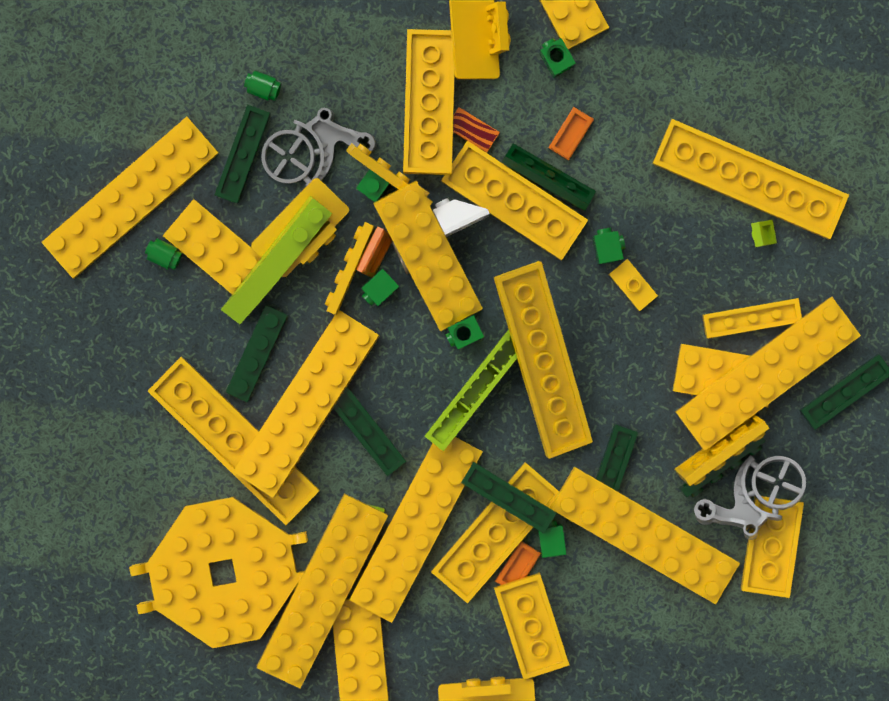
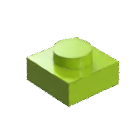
(763, 233)

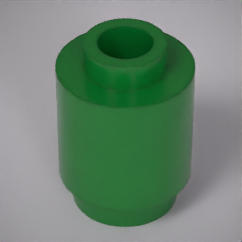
(262, 86)
(163, 254)

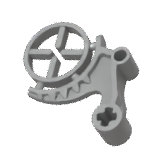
(326, 134)
(745, 512)

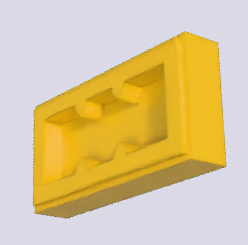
(633, 285)

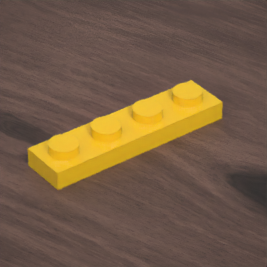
(381, 168)
(352, 258)
(752, 318)

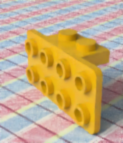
(478, 37)
(325, 235)
(492, 690)

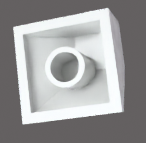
(457, 215)

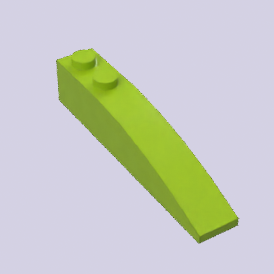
(277, 259)
(473, 393)

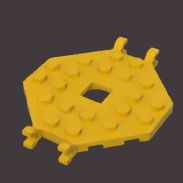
(184, 581)

